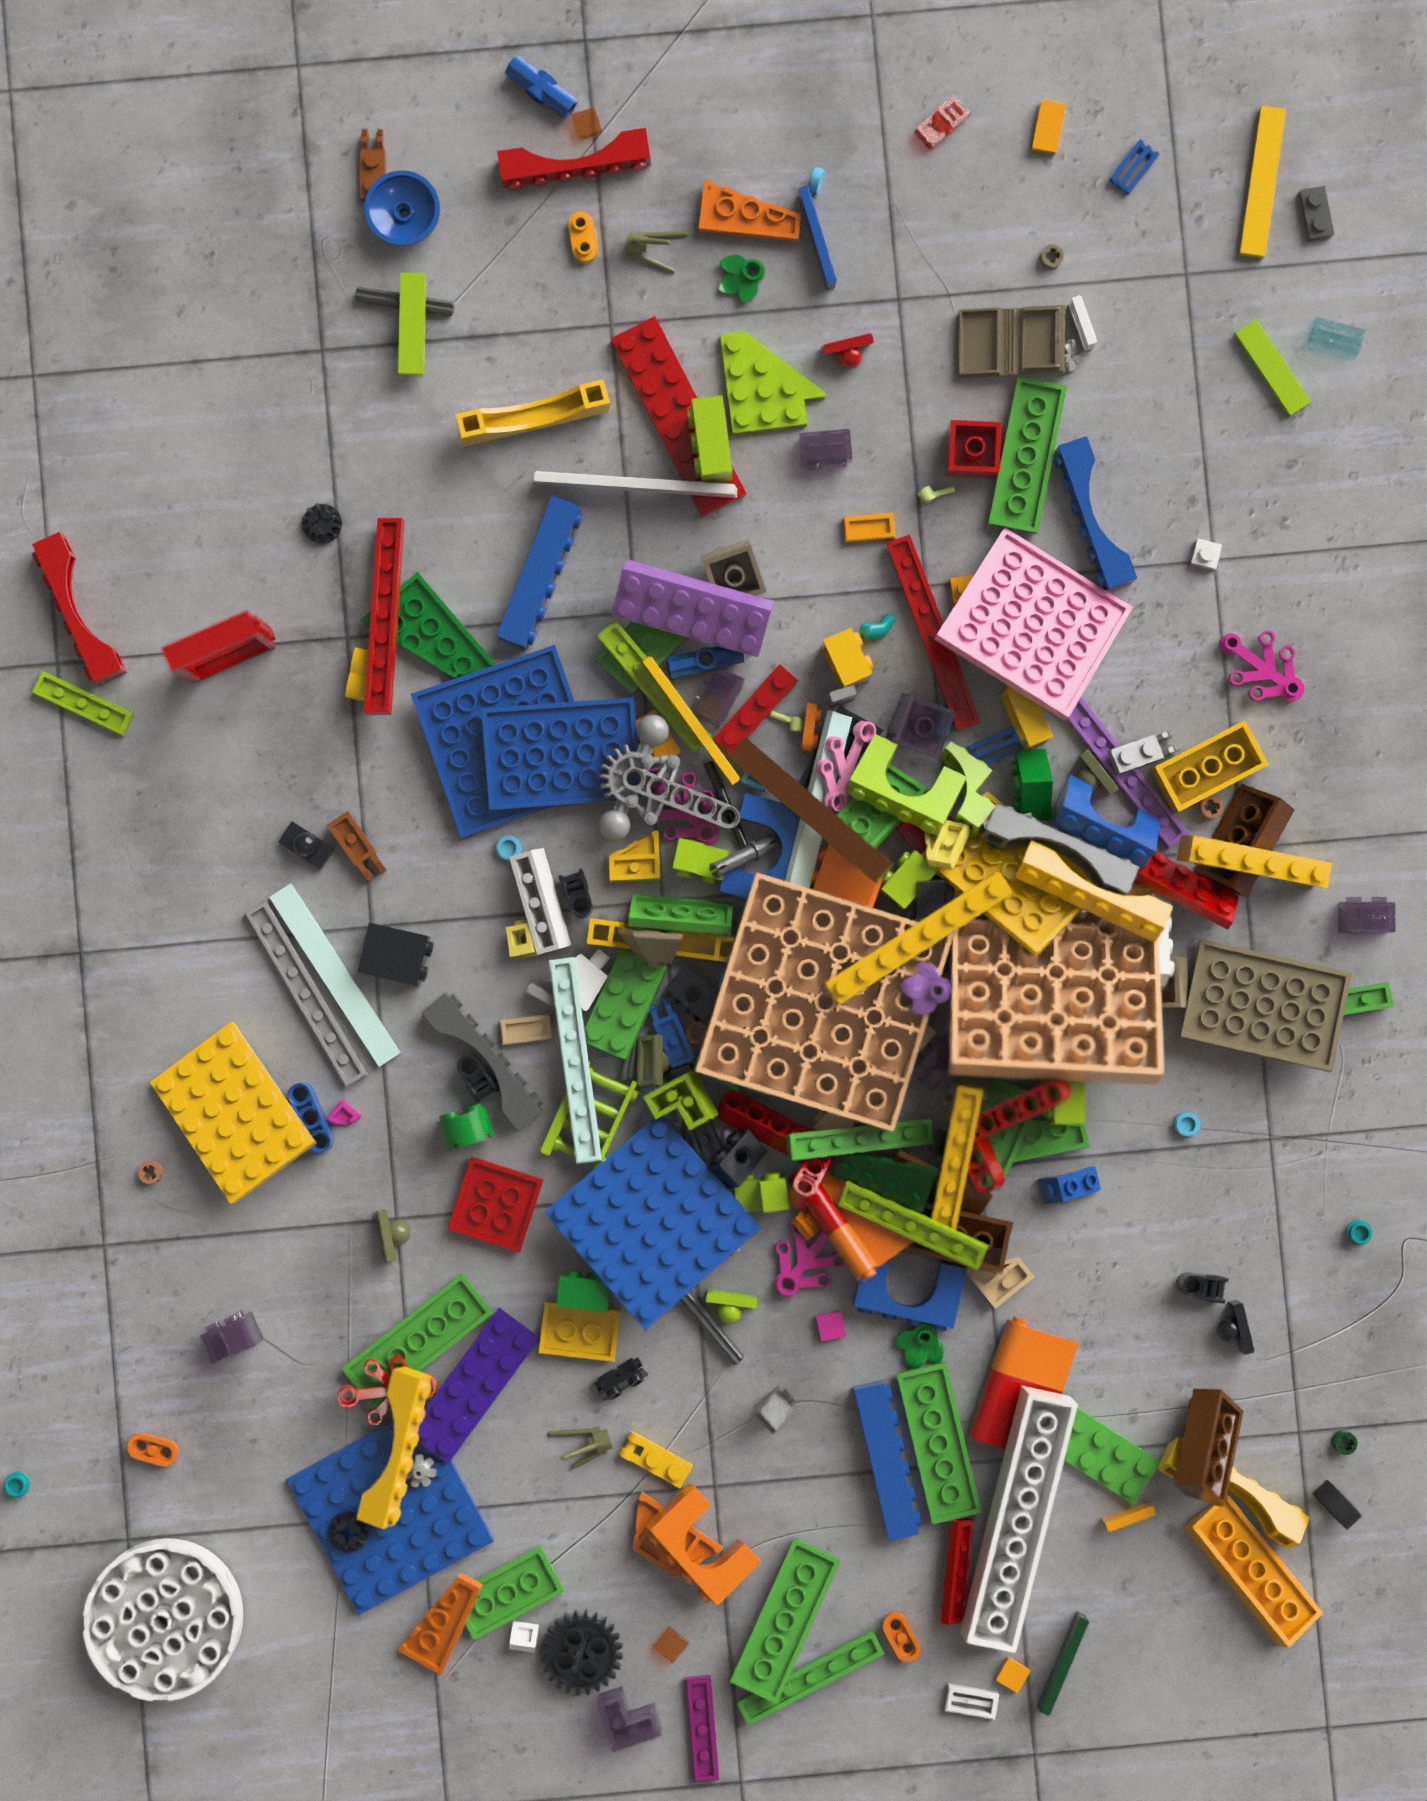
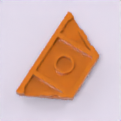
(697, 1544)

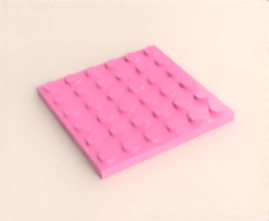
(1034, 624)

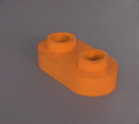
(812, 717)
(154, 1449)
(900, 1636)

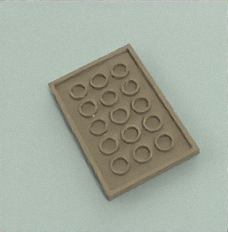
(1266, 1005)

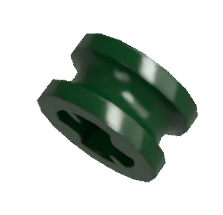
(1352, 1445)

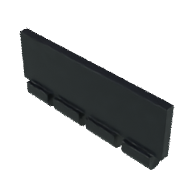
(929, 898)

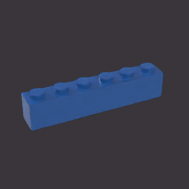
(539, 573)
(886, 1460)

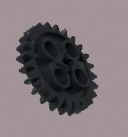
(603, 1659)

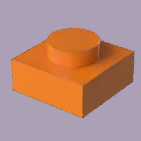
(806, 1223)

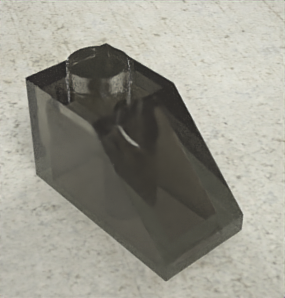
(775, 1408)

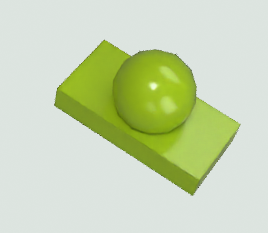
(731, 1304)

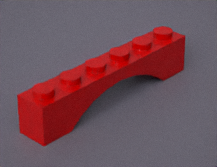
(626, 151)
(58, 562)

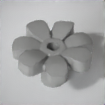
(1070, 357)
(425, 1470)

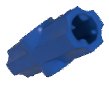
(541, 87)
(689, 664)

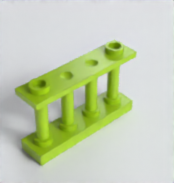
(562, 1118)

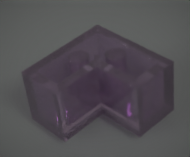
(234, 1336)
(624, 1725)

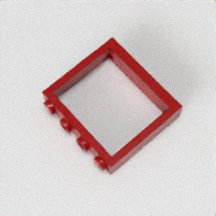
(219, 647)

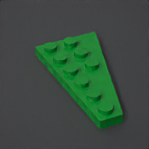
(434, 632)

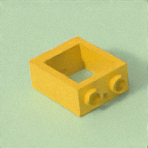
(1026, 718)

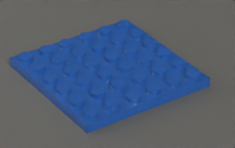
(454, 728)
(652, 1221)
(433, 1530)

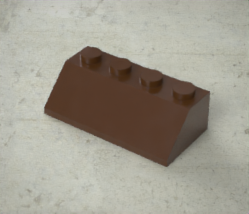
(1252, 821)
(972, 1199)
(982, 1228)
(1208, 1446)

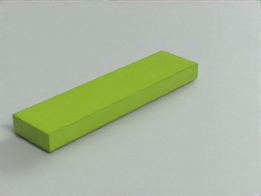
(412, 324)
(1272, 368)
(83, 703)

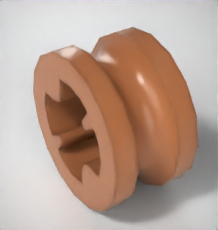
(1214, 800)
(142, 1173)

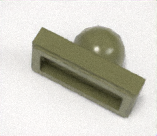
(1096, 774)
(651, 1061)
(391, 1234)

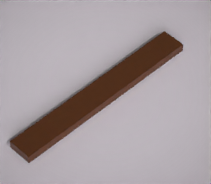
(811, 810)

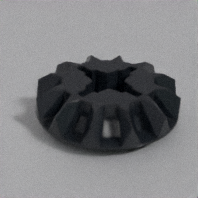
(332, 528)
(339, 1539)

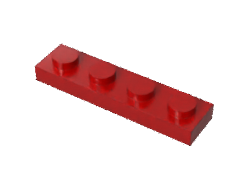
(756, 709)
(957, 1571)

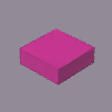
(830, 1325)

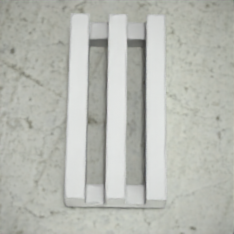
(1082, 323)
(971, 1691)

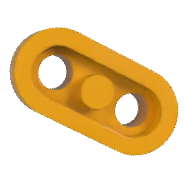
(583, 236)

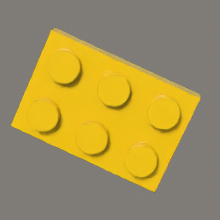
(579, 1332)

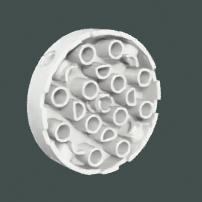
(154, 1657)

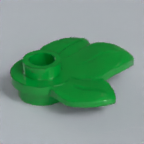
(737, 277)
(920, 1349)

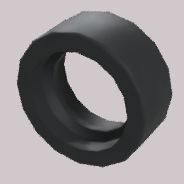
(1337, 1504)

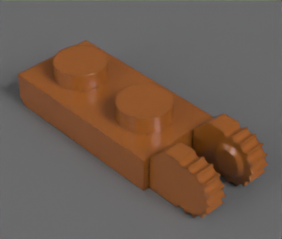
(371, 161)
(355, 844)

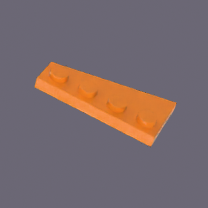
(743, 215)
(442, 1626)

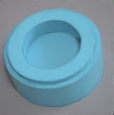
(816, 180)
(508, 846)
(1186, 1124)

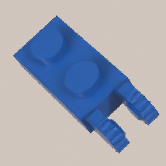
(674, 1038)

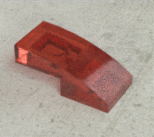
(942, 123)

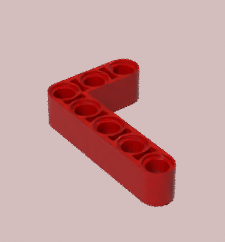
(738, 1112)
(1002, 1121)

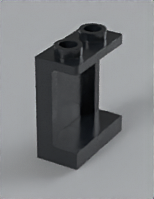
(395, 954)

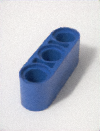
(313, 1104)

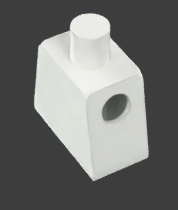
(590, 977)

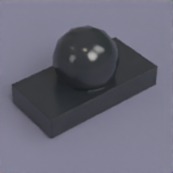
(306, 845)
(1236, 1328)

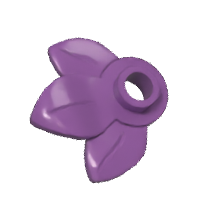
(922, 989)

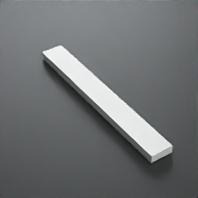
(635, 484)

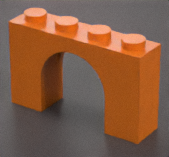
(669, 1531)

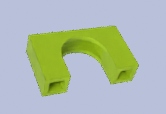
(924, 811)

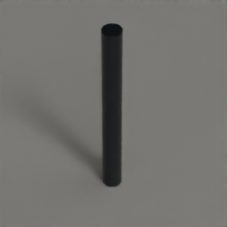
(722, 796)

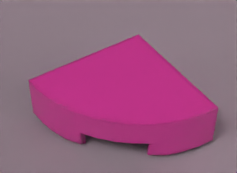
(343, 1114)

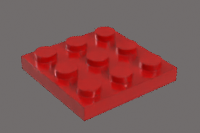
(495, 1204)

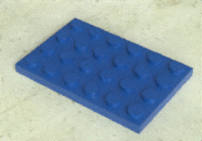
(555, 751)

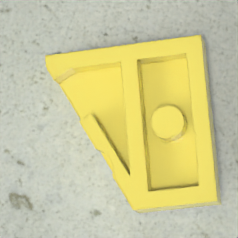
(946, 848)

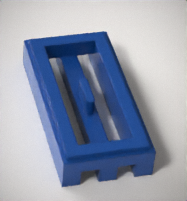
(1146, 151)
(1015, 739)

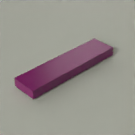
(702, 1728)

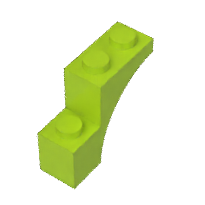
(975, 808)

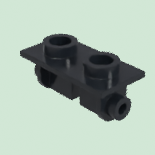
(613, 1385)

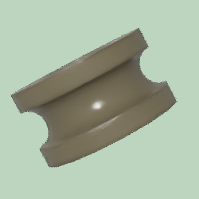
(1045, 262)

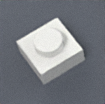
(1205, 554)
(523, 1636)

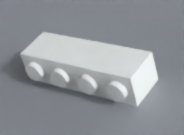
(540, 901)

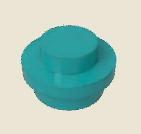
(1359, 1232)
(17, 1484)

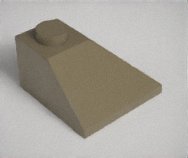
(651, 945)

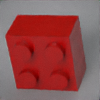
(973, 449)

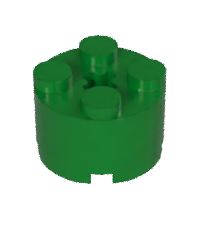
(465, 1128)

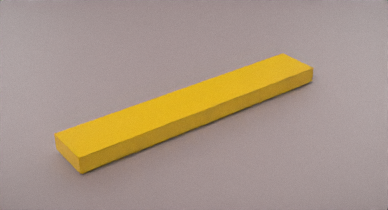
(1262, 182)
(690, 720)
(957, 1155)

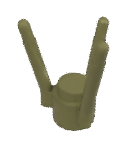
(639, 243)
(598, 1442)

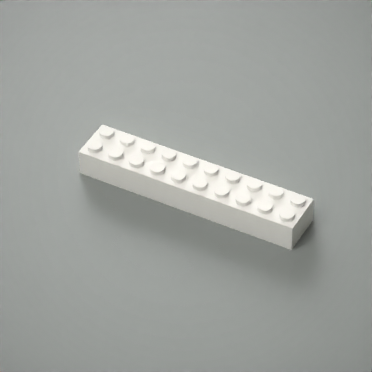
(1018, 1519)

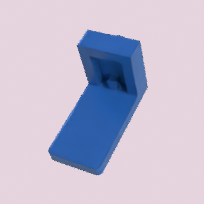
(1070, 1185)

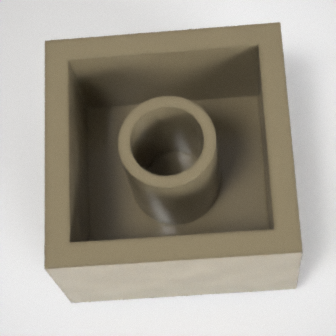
(735, 568)

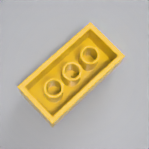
(1209, 767)

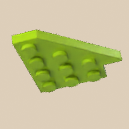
(762, 387)

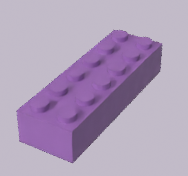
(692, 608)

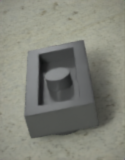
(1316, 213)

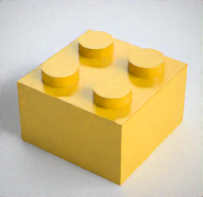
(847, 659)

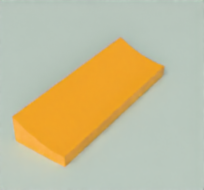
(1254, 1572)

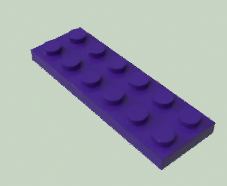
(474, 1384)

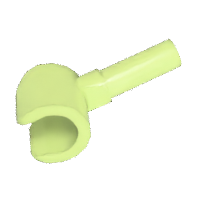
(927, 494)
(796, 723)

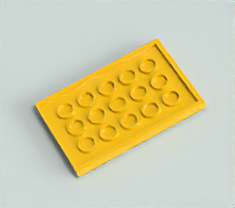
(1026, 914)
(232, 1113)

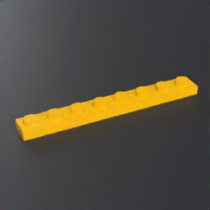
(918, 937)

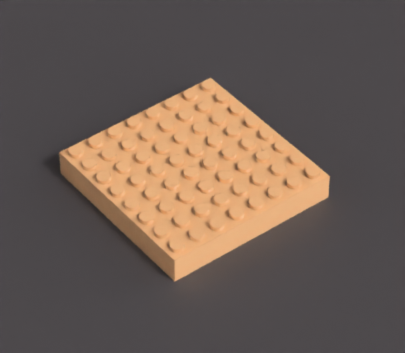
(1067, 1015)
(782, 1026)

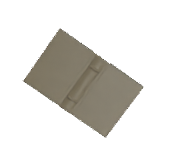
(1011, 341)

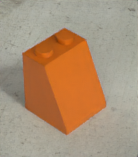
(843, 879)

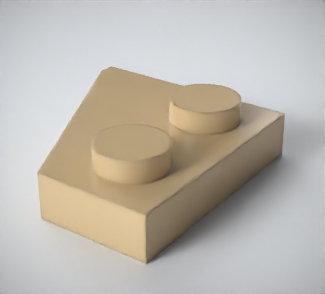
(1001, 1287)

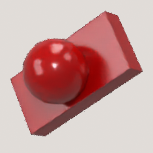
(848, 352)

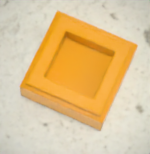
(1012, 1674)

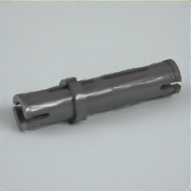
(752, 851)

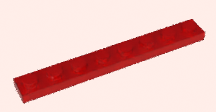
(384, 616)
(929, 624)

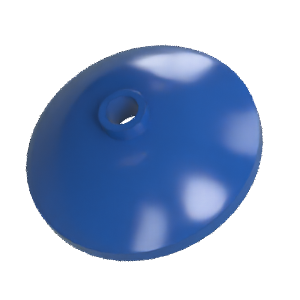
(398, 193)

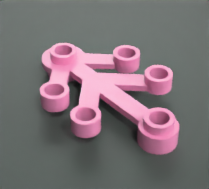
(845, 768)

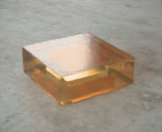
(586, 123)
(670, 1644)

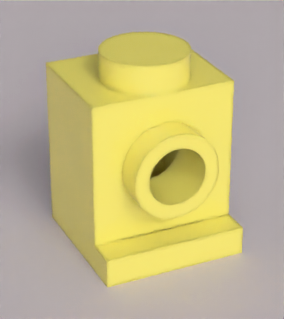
(515, 936)

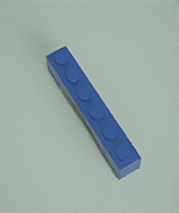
(1111, 562)

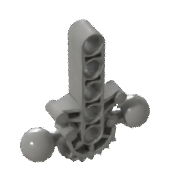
(652, 732)

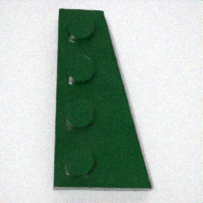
(896, 1181)

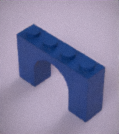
(1077, 817)
(778, 819)
(937, 1309)

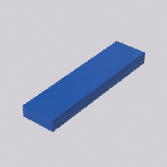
(817, 237)

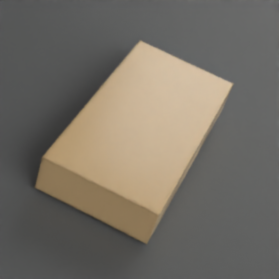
(526, 1029)

